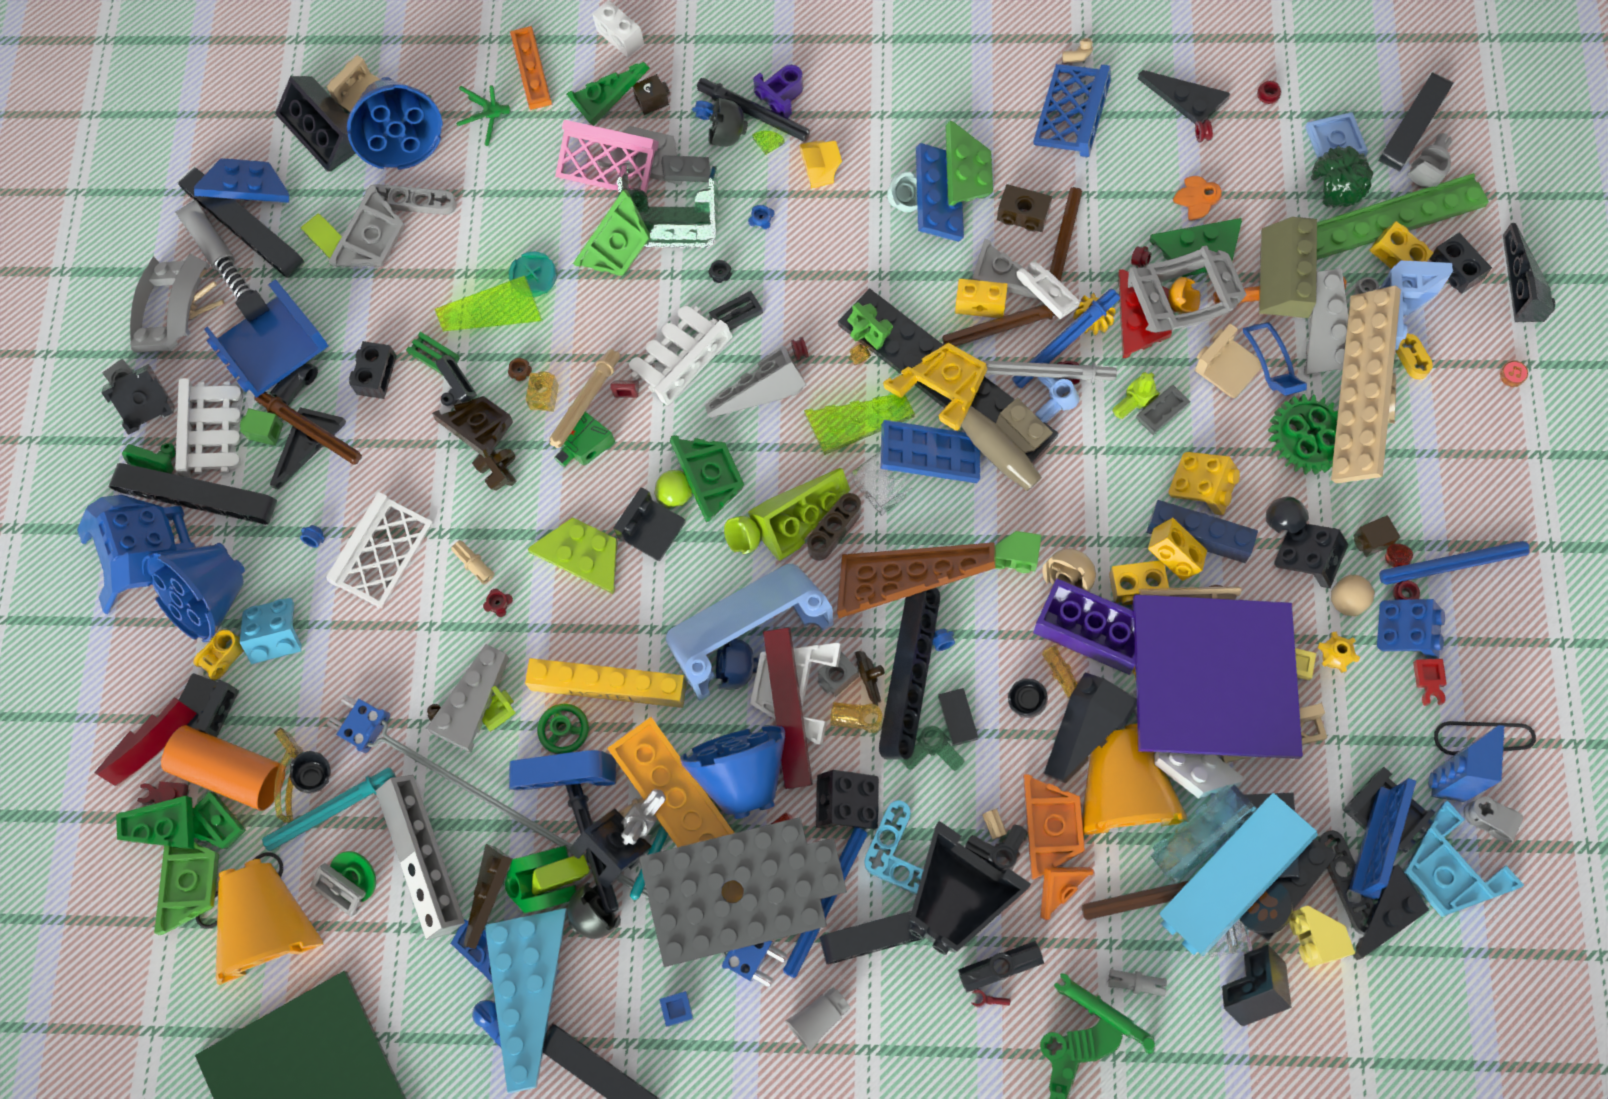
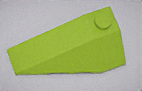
(793, 514)

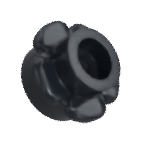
(720, 265)

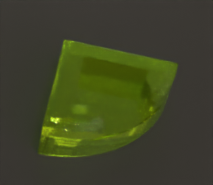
(768, 140)

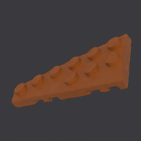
(891, 575)

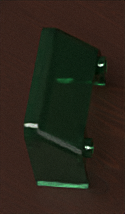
(678, 225)

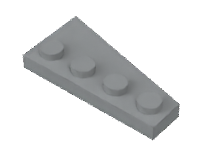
(1327, 324)

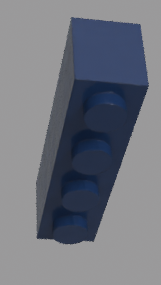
(1213, 533)

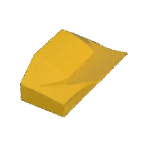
(820, 161)

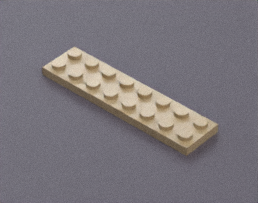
(1366, 385)

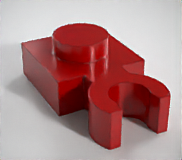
(1431, 676)

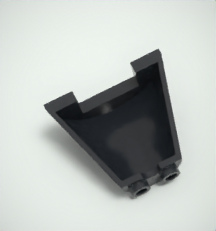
(959, 893)

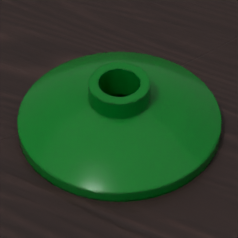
(357, 870)

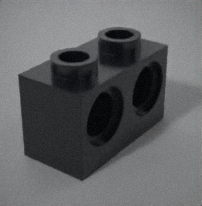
(1464, 259)
(378, 370)

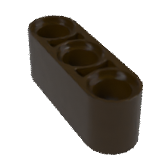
(837, 515)

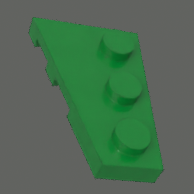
(159, 824)

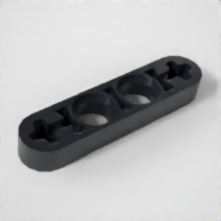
(1343, 883)

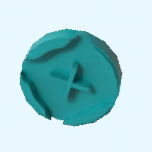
(538, 270)

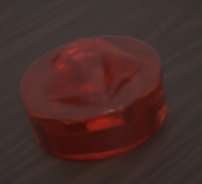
(1398, 555)

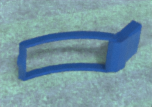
(1286, 383)

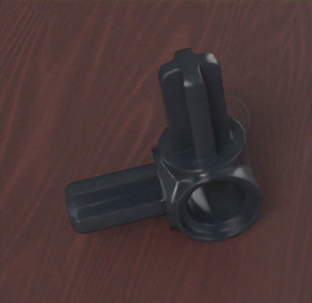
(1007, 849)

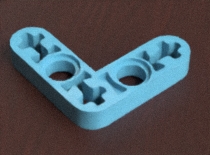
(891, 862)

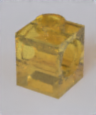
(546, 400)

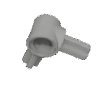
(641, 817)

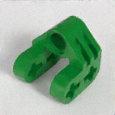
(520, 881)

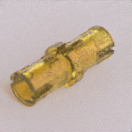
(1060, 670)

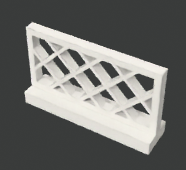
(358, 545)

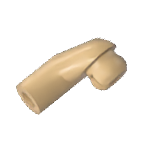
(1080, 54)

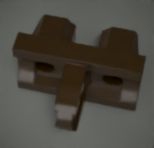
(498, 465)

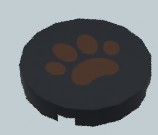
(1270, 911)

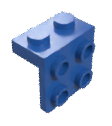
(1411, 626)

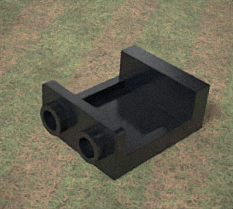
(1361, 805)

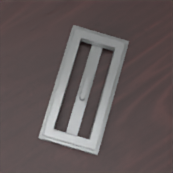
(339, 886)

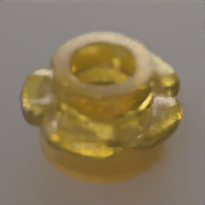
(859, 354)

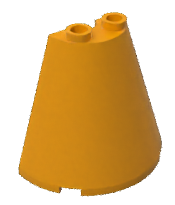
(1127, 787)
(257, 921)

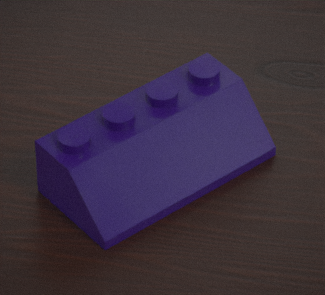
(1088, 626)

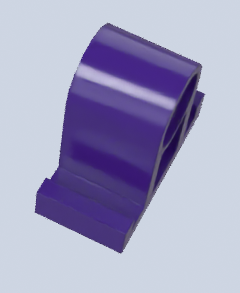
(779, 90)

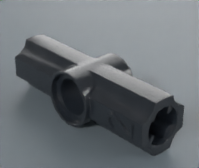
(1018, 961)

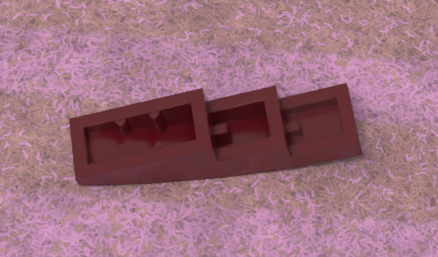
(146, 743)

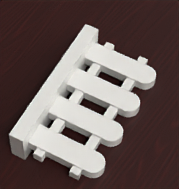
(685, 367)
(206, 416)

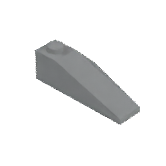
(771, 382)

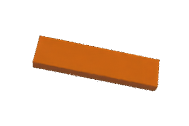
(530, 68)

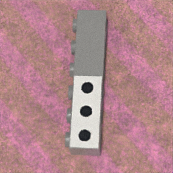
(419, 857)

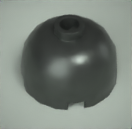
(727, 123)
(588, 915)

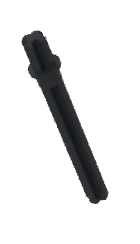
(753, 109)
(580, 808)

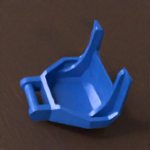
(125, 534)

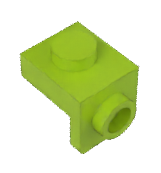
(499, 710)

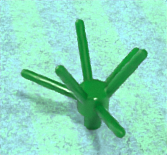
(491, 110)

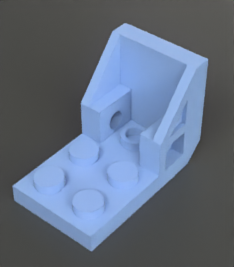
(1418, 285)

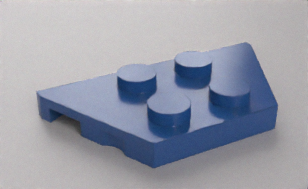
(242, 181)

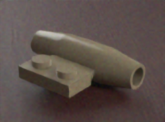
(1008, 440)

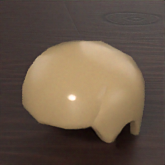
(1352, 595)

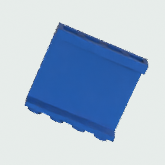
(270, 345)

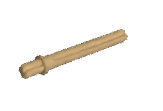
(603, 369)

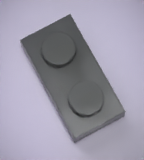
(685, 168)

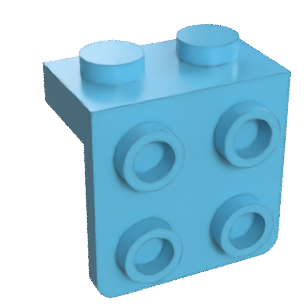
(269, 631)

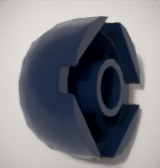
(735, 664)

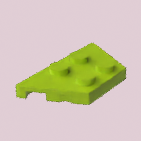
(581, 552)

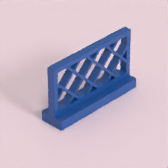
(1091, 116)
(1382, 839)

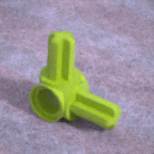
(1139, 395)

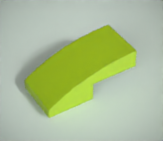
(322, 234)

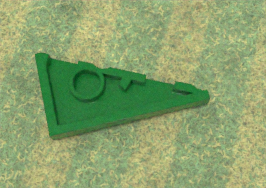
(602, 95)

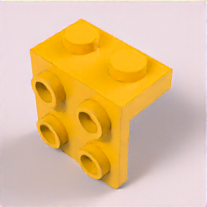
(1205, 479)

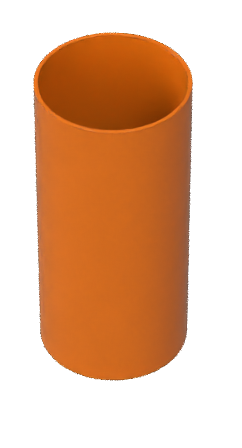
(221, 767)

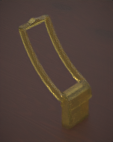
(293, 751)

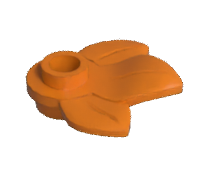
(1195, 198)

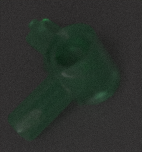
(942, 749)

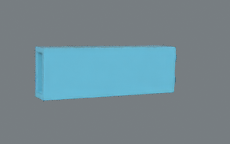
(1237, 875)

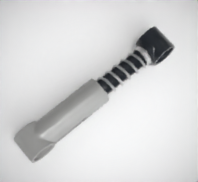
(221, 260)

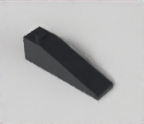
(1528, 286)
(1090, 717)

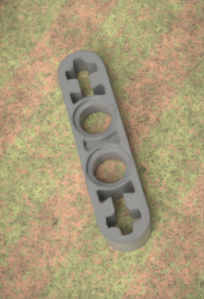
(412, 195)

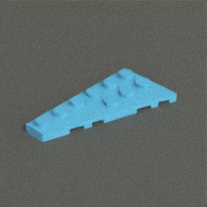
(523, 979)

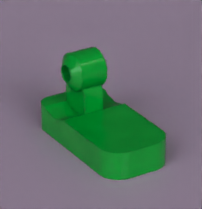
(147, 459)

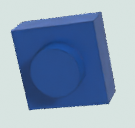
(676, 1009)

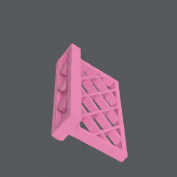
(608, 137)

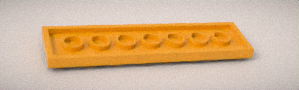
(687, 811)

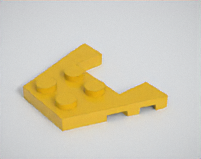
(949, 373)

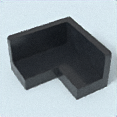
(1261, 991)

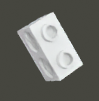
(618, 29)

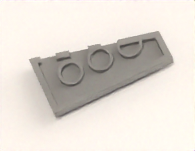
(465, 707)

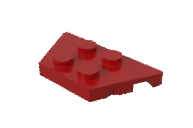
(1134, 320)

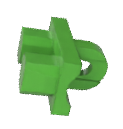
(862, 318)

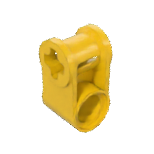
(219, 655)

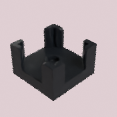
(138, 398)
(607, 844)

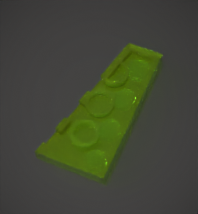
(495, 306)
(852, 422)

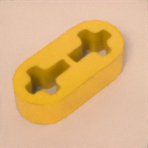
(1415, 356)

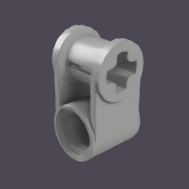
(1497, 819)

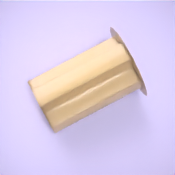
(994, 824)

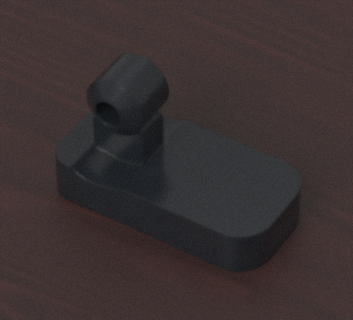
(461, 387)

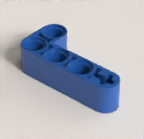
(563, 769)

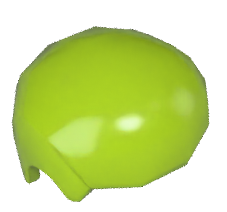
(672, 489)
(742, 534)

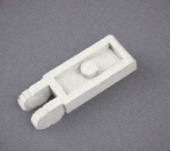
(1048, 289)

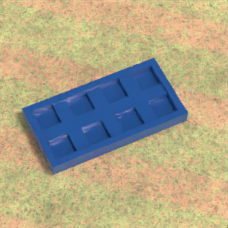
(934, 213)
(929, 452)

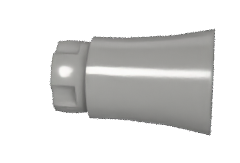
(818, 1018)

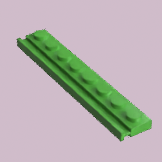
(1409, 210)

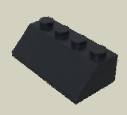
(315, 121)

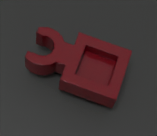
(165, 792)

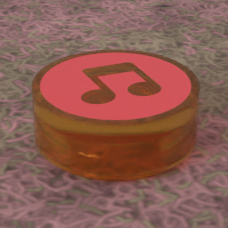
(1514, 373)

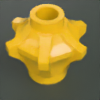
(1338, 652)

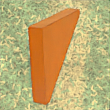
(1060, 885)

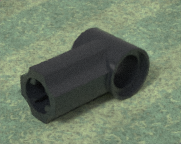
(294, 382)

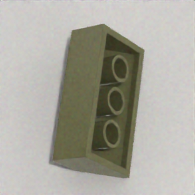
(1288, 268)

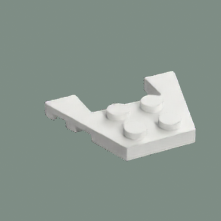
(762, 696)

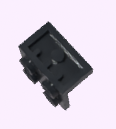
(648, 525)
(1313, 551)
(210, 701)
(847, 800)

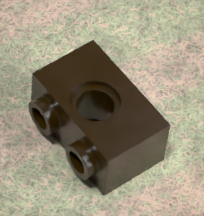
(1018, 198)

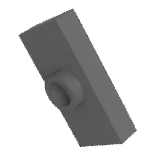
(1162, 409)

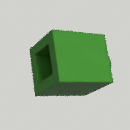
(261, 426)

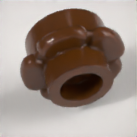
(519, 363)

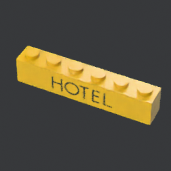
(606, 682)

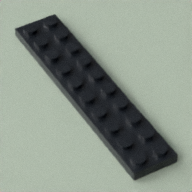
(911, 343)

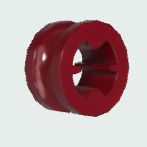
(1203, 130)
(799, 348)

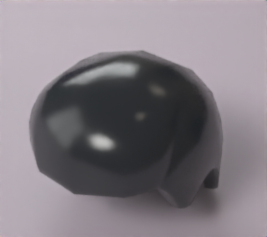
(1287, 514)
(1027, 698)
(310, 772)

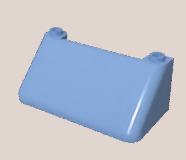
(740, 613)

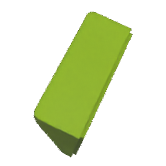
(559, 874)

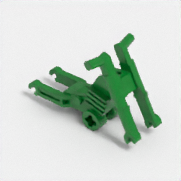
(1091, 1043)

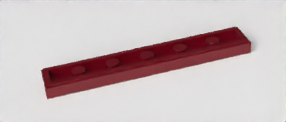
(788, 707)

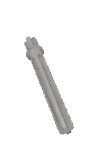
(1082, 372)

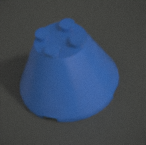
(394, 125)
(195, 586)
(739, 769)

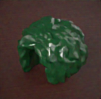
(1346, 176)

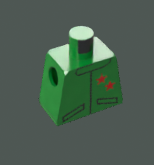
(585, 442)

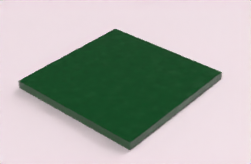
(304, 1050)

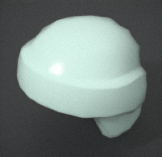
(903, 192)

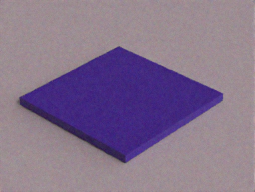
(1216, 677)

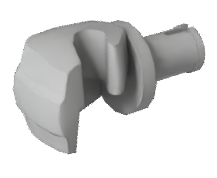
(1432, 164)

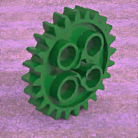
(1289, 441)

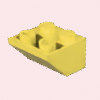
(1320, 937)

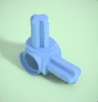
(1057, 389)

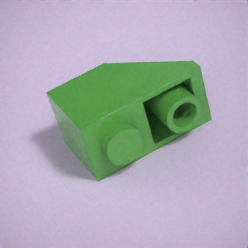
(1018, 552)

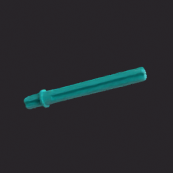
(327, 809)

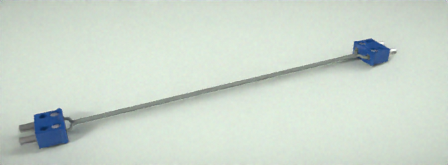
(369, 725)

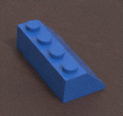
(1471, 769)

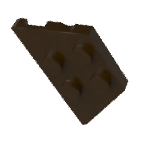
(476, 423)

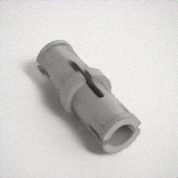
(1137, 982)

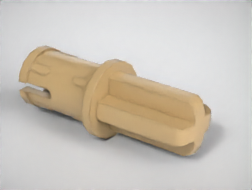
(472, 562)

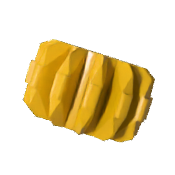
(1102, 323)

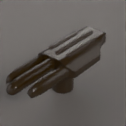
(869, 675)

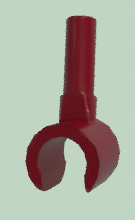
(990, 1000)

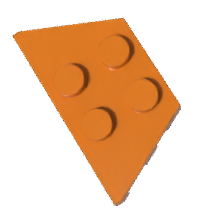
(1052, 825)

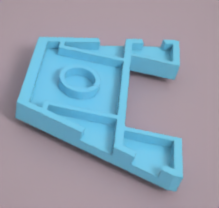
(1445, 876)

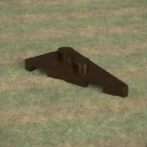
(490, 879)

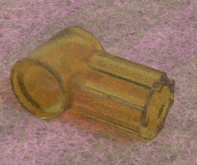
(853, 716)

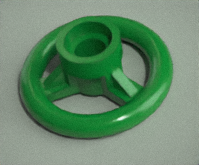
(557, 720)

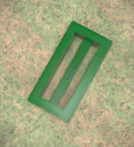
(418, 344)

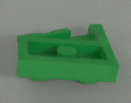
(215, 822)

